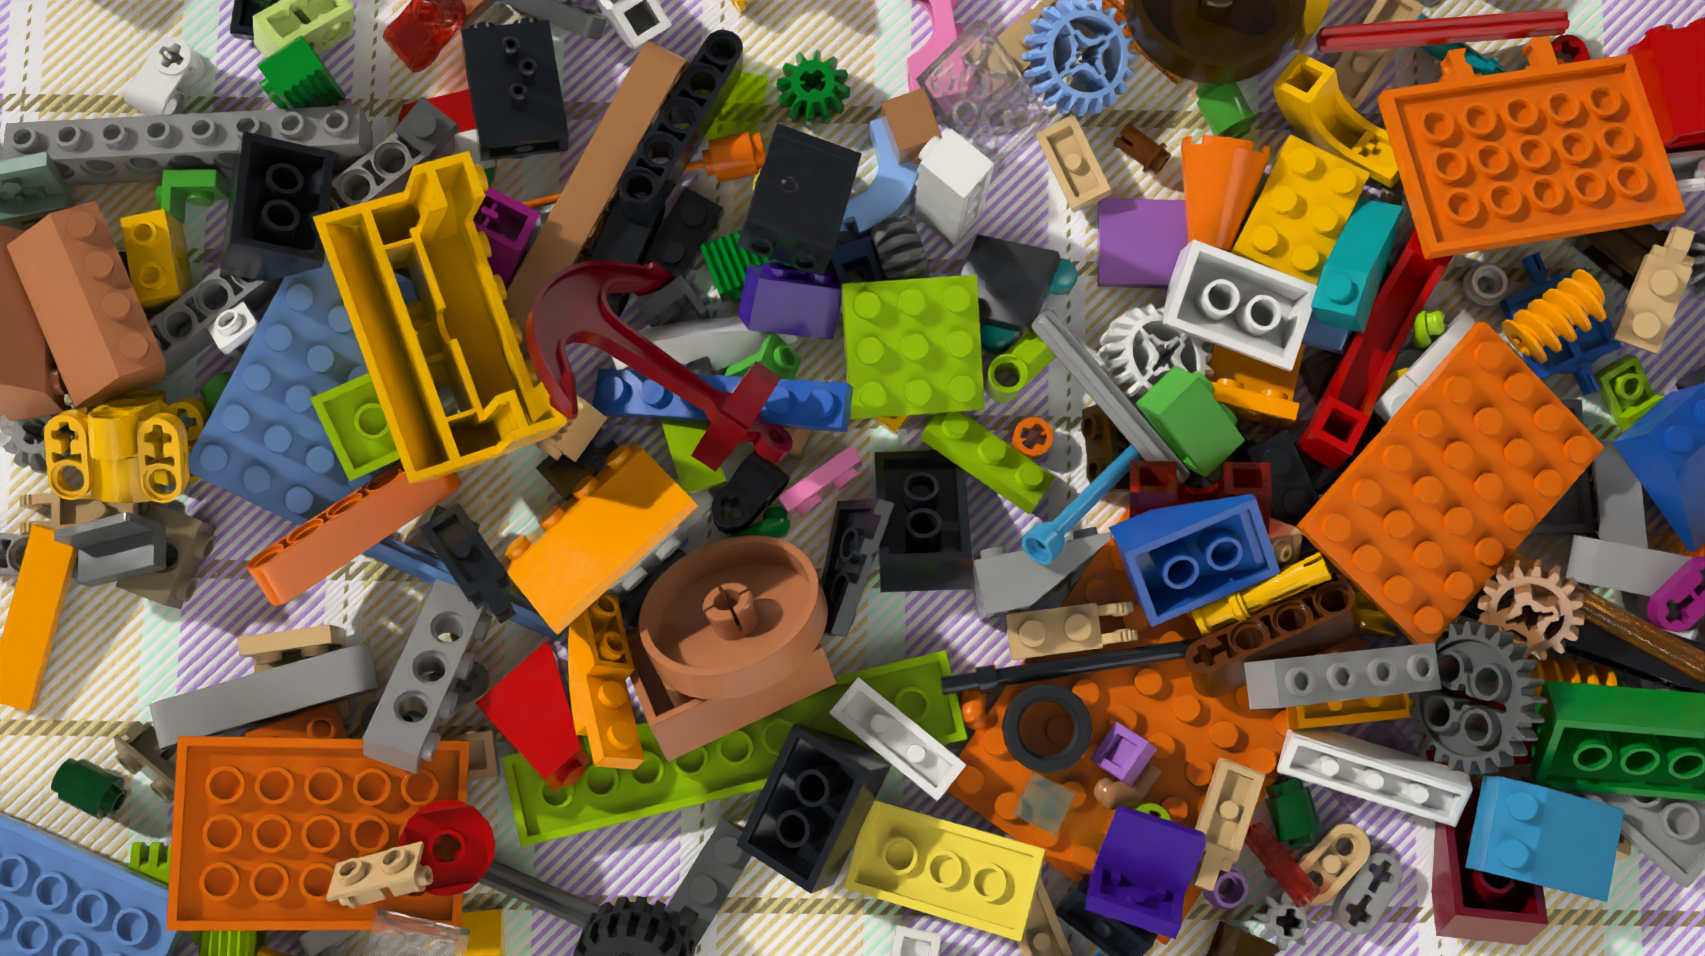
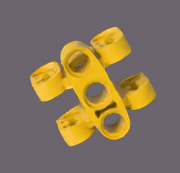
(125, 447)

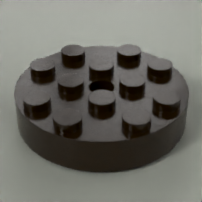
(1214, 37)

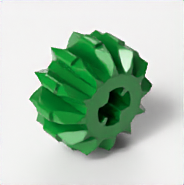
(810, 74)

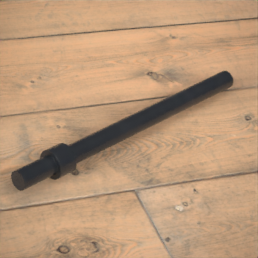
(988, 679)

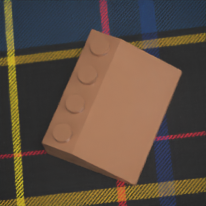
(688, 722)

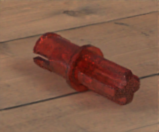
(1280, 864)

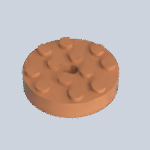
(693, 607)

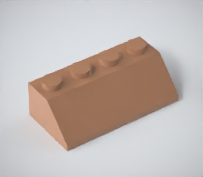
(87, 306)
(28, 371)

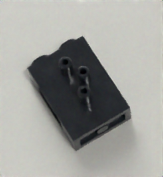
(514, 89)
(799, 200)

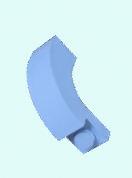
(888, 192)

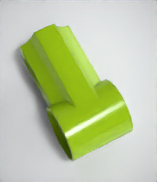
(1024, 360)

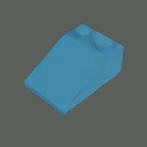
(1545, 837)

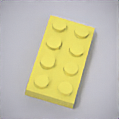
(946, 869)

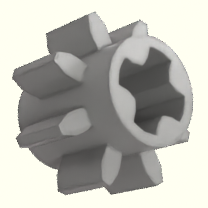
(1289, 932)

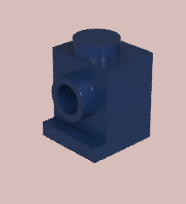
(855, 258)

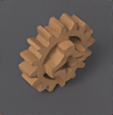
(1551, 604)

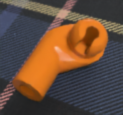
(973, 708)

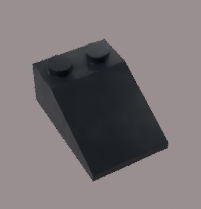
(929, 525)

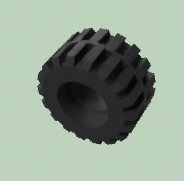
(635, 930)

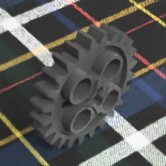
(1473, 660)

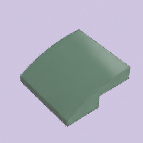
(31, 190)

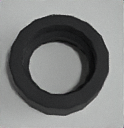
(1081, 723)

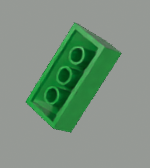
(1620, 741)

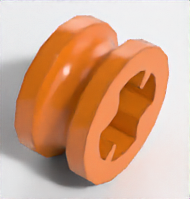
(1026, 425)

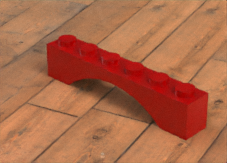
(1365, 364)

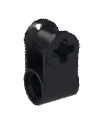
(752, 487)

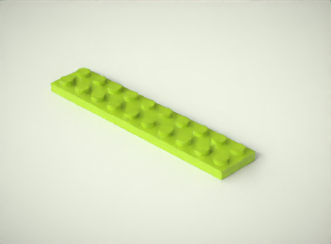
(724, 766)

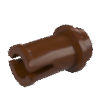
(1142, 149)

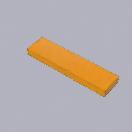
(34, 617)

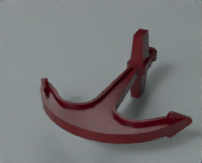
(576, 310)

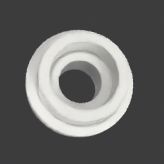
(1496, 279)

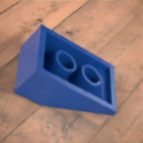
(1669, 460)
(1193, 554)

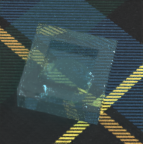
(1044, 803)

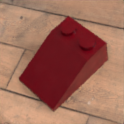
(1476, 902)

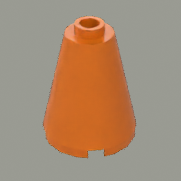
(1219, 187)

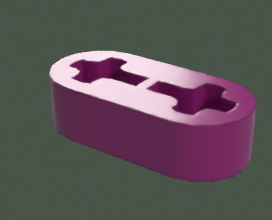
(1680, 588)

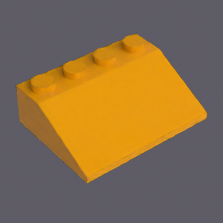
(596, 535)

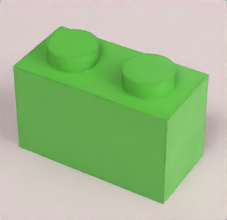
(1191, 420)

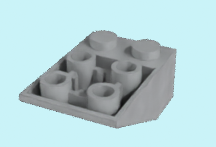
(1014, 582)

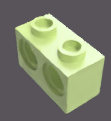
(318, 21)

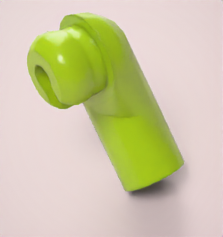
(1427, 327)

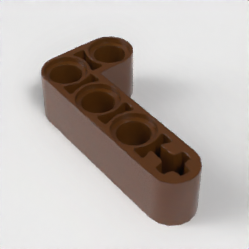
(1219, 658)

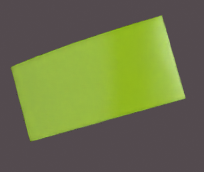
(1626, 391)
(691, 473)

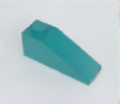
(1357, 266)

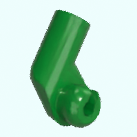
(773, 525)

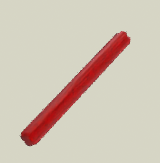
(1442, 31)

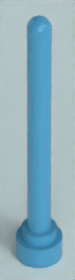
(1046, 540)

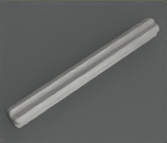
(1104, 391)

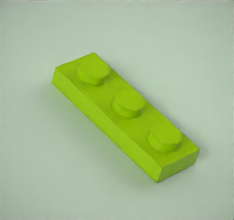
(988, 458)

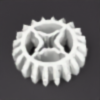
(1136, 343)

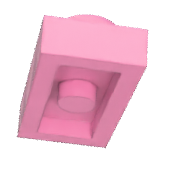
(836, 472)

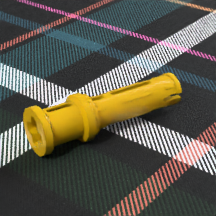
(1242, 603)

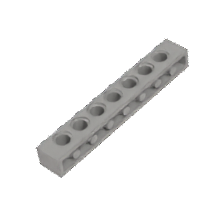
(146, 145)

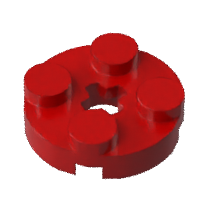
(464, 825)

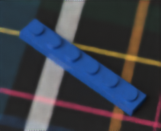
(791, 404)

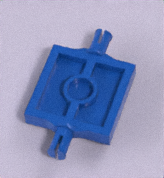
(1574, 356)

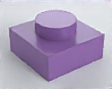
(1123, 754)

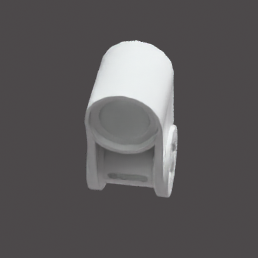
(163, 85)

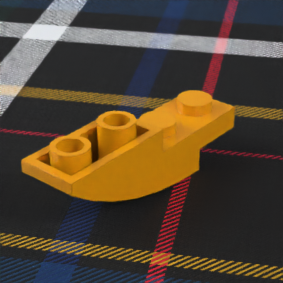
(597, 684)

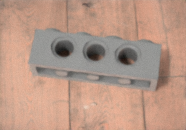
(1342, 676)
(408, 743)

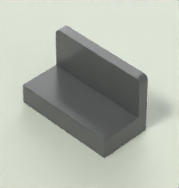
(116, 548)

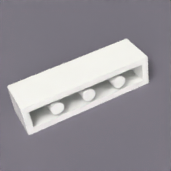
(951, 186)

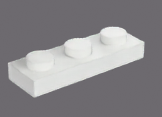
(897, 739)

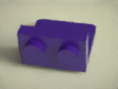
(1144, 871)

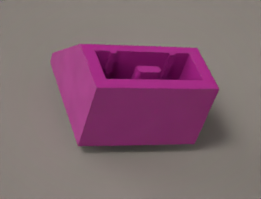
(509, 229)

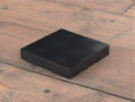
(1010, 281)

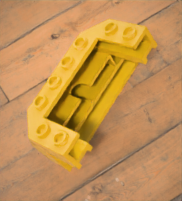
(449, 335)

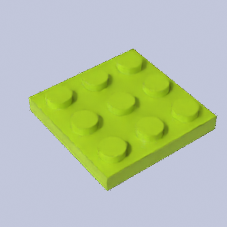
(913, 346)

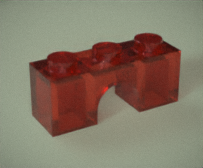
(1157, 486)

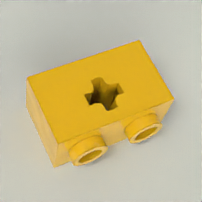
(157, 259)

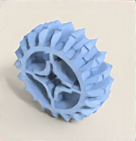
(1101, 81)

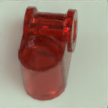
(423, 31)

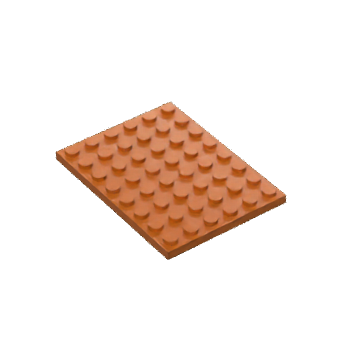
(1146, 699)

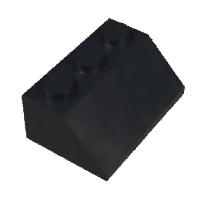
(273, 206)
(813, 806)

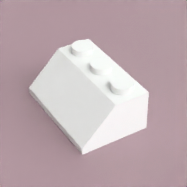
(1238, 304)

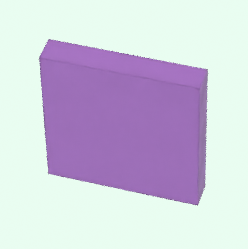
(1139, 242)

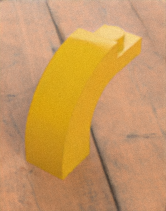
(1322, 116)

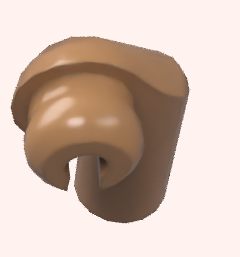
(1119, 794)

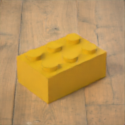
(1300, 210)

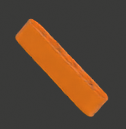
(344, 532)

